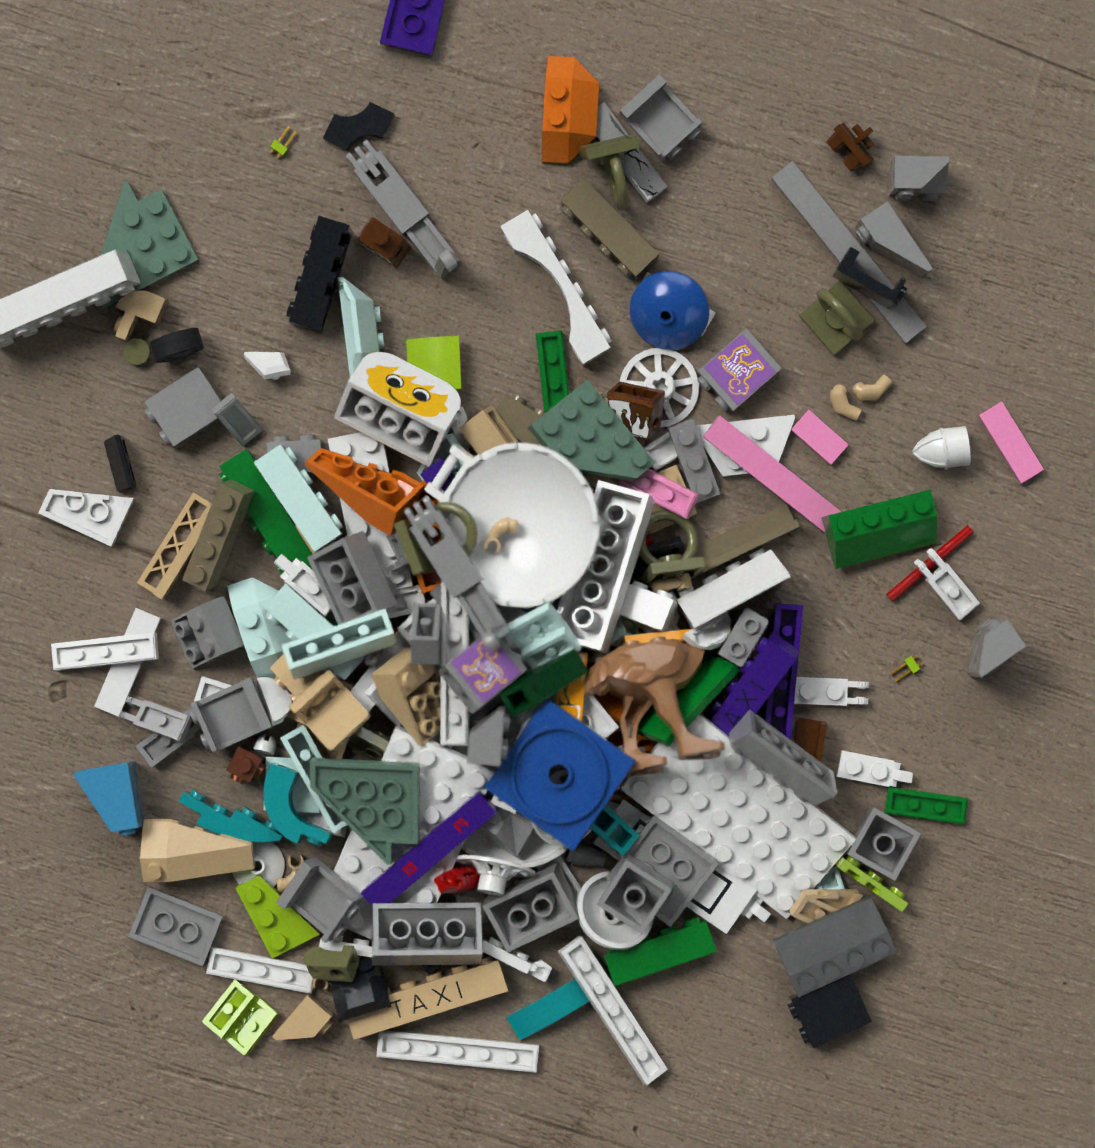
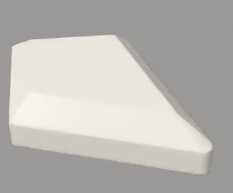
(268, 364)

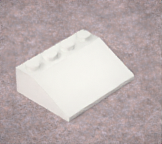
(732, 588)

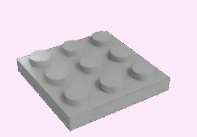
(676, 860)

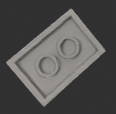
(175, 926)

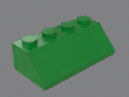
(881, 529)

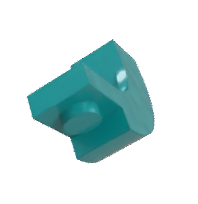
(281, 811)

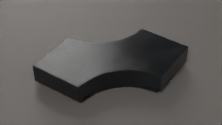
(370, 122)

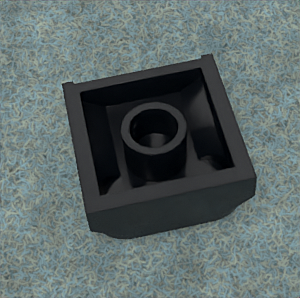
(364, 994)

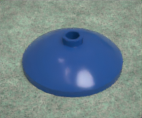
(678, 296)

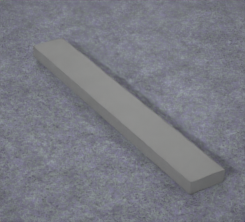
(839, 240)

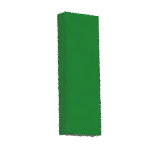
(552, 368)
(926, 805)

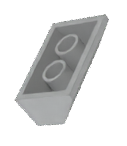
(351, 578)
(992, 646)
(531, 908)

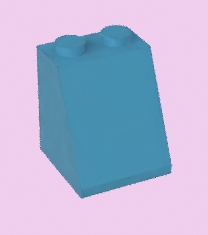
(114, 795)

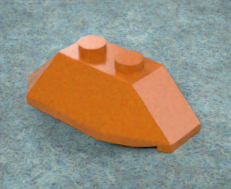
(568, 109)

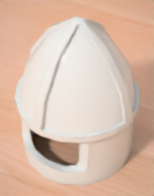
(944, 448)

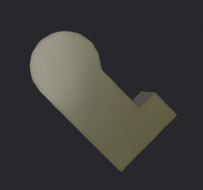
(332, 964)

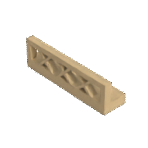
(183, 555)

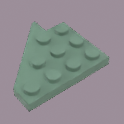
(150, 237)
(591, 436)
(372, 798)

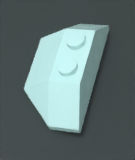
(359, 324)
(260, 635)

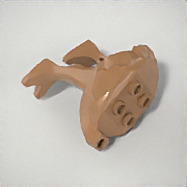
(647, 676)

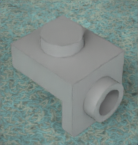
(402, 563)

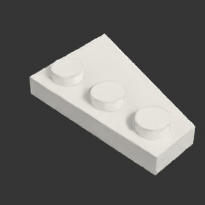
(88, 513)

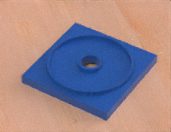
(593, 768)

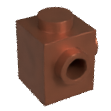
(246, 765)

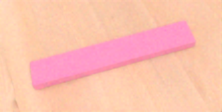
(769, 472)

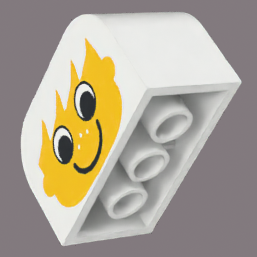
(399, 406)

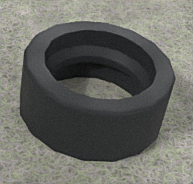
(176, 345)

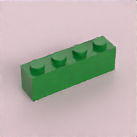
(661, 951)

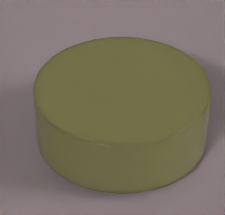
(136, 352)

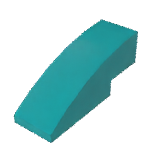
(614, 831)

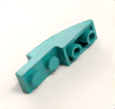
(240, 825)

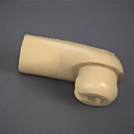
(872, 392)
(840, 403)

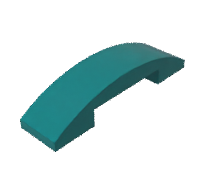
(547, 1009)

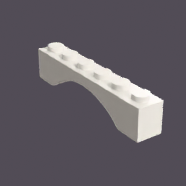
(527, 240)

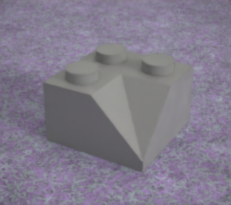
(918, 177)
(507, 830)
(883, 843)
(635, 894)

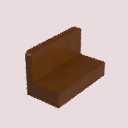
(811, 736)

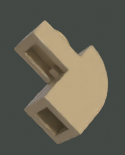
(138, 305)

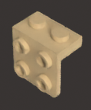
(330, 710)

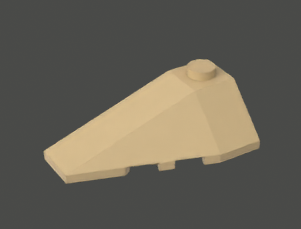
(182, 852)

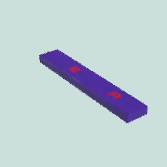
(430, 850)

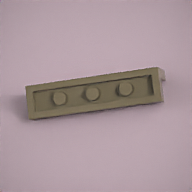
(746, 537)

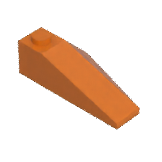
(370, 492)

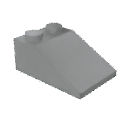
(889, 237)

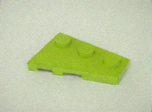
(872, 882)
(277, 927)

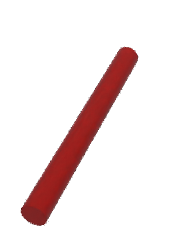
(942, 552)

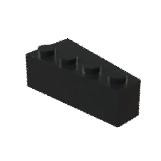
(320, 274)

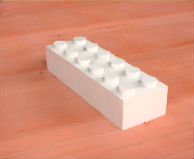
(65, 295)
(365, 451)
(597, 598)

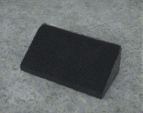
(120, 463)

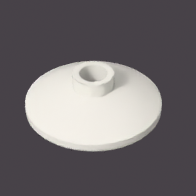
(271, 860)

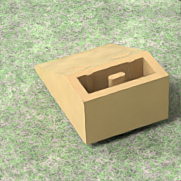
(411, 694)

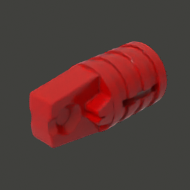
(457, 880)

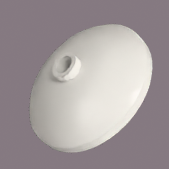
(592, 918)

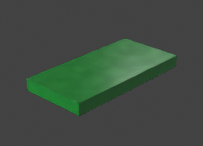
(692, 699)

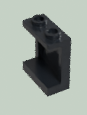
(867, 285)
(829, 1011)

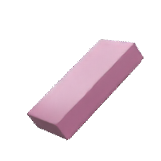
(819, 437)

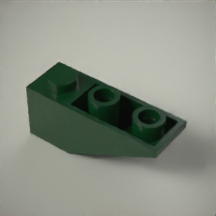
(542, 682)

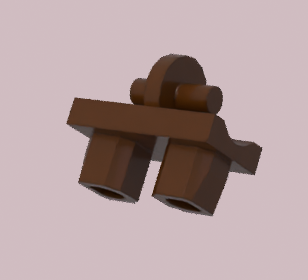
(844, 136)

